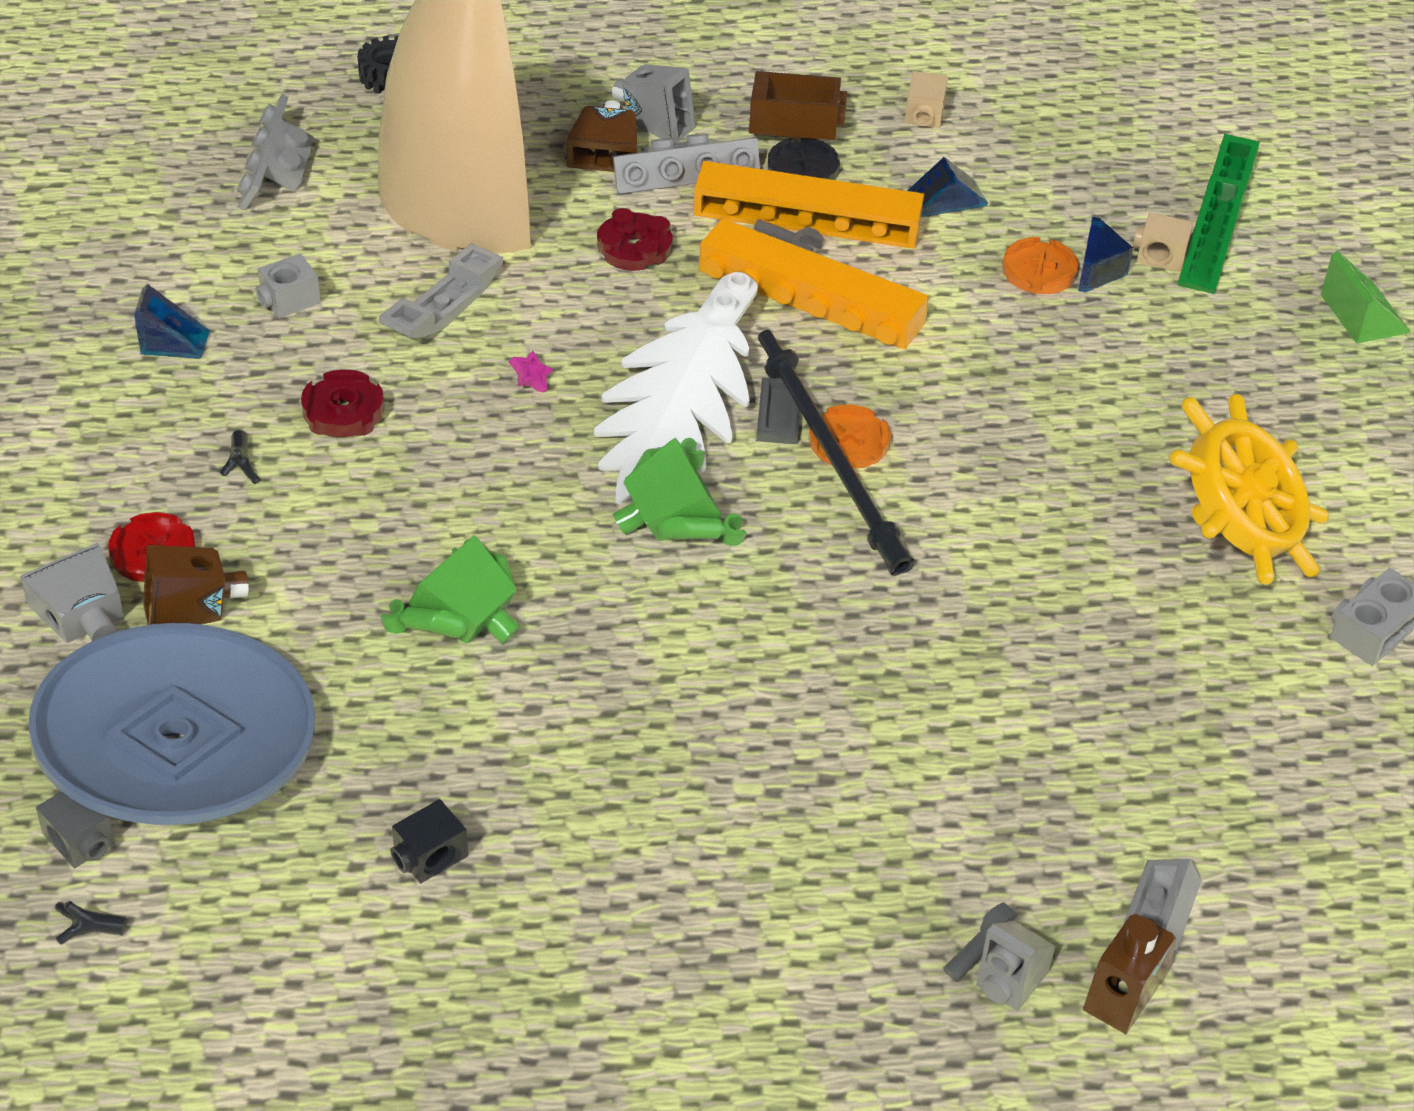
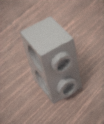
(1375, 617)

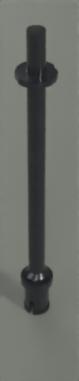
(883, 534)

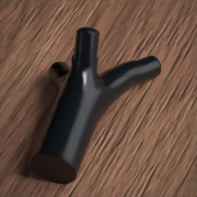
(239, 457)
(88, 921)

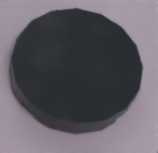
(804, 158)

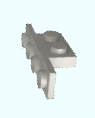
(278, 155)
(679, 163)

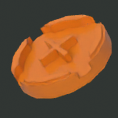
(1040, 265)
(858, 434)

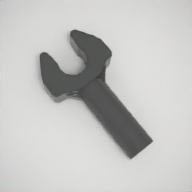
(801, 238)
(973, 950)

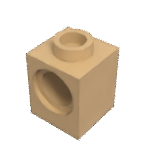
(926, 99)
(1163, 241)

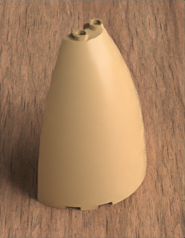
(454, 130)

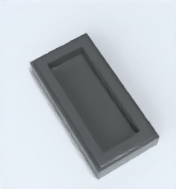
(777, 413)

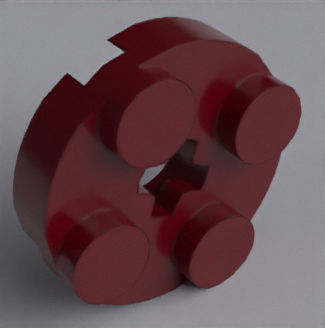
(653, 245)
(327, 417)

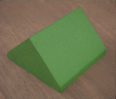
(1359, 302)

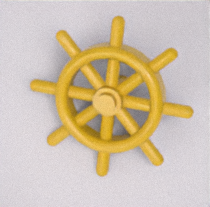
(1249, 488)

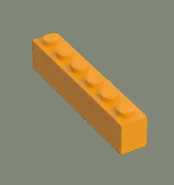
(806, 201)
(815, 283)

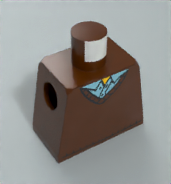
(600, 136)
(188, 585)
(1142, 959)

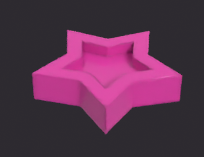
(531, 371)

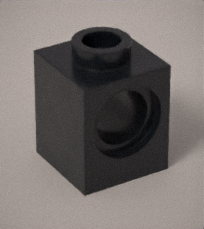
(429, 841)

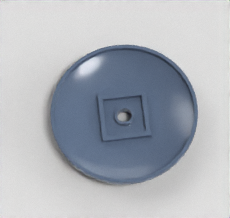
(112, 701)

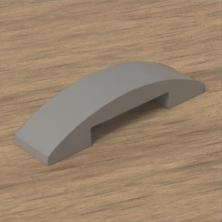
(435, 309)

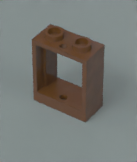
(797, 105)

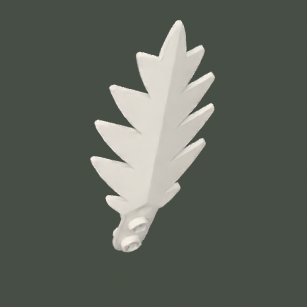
(681, 381)

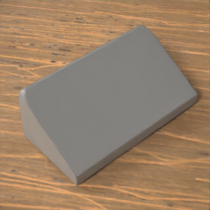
(1167, 894)

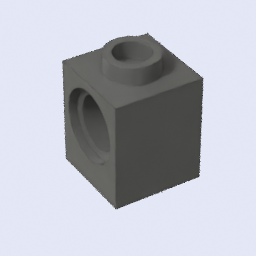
(74, 829)

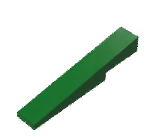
(1218, 214)

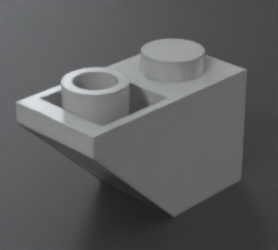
(1013, 963)

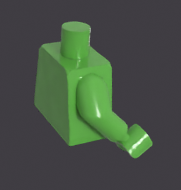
(674, 498)
(460, 597)

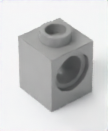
(288, 286)

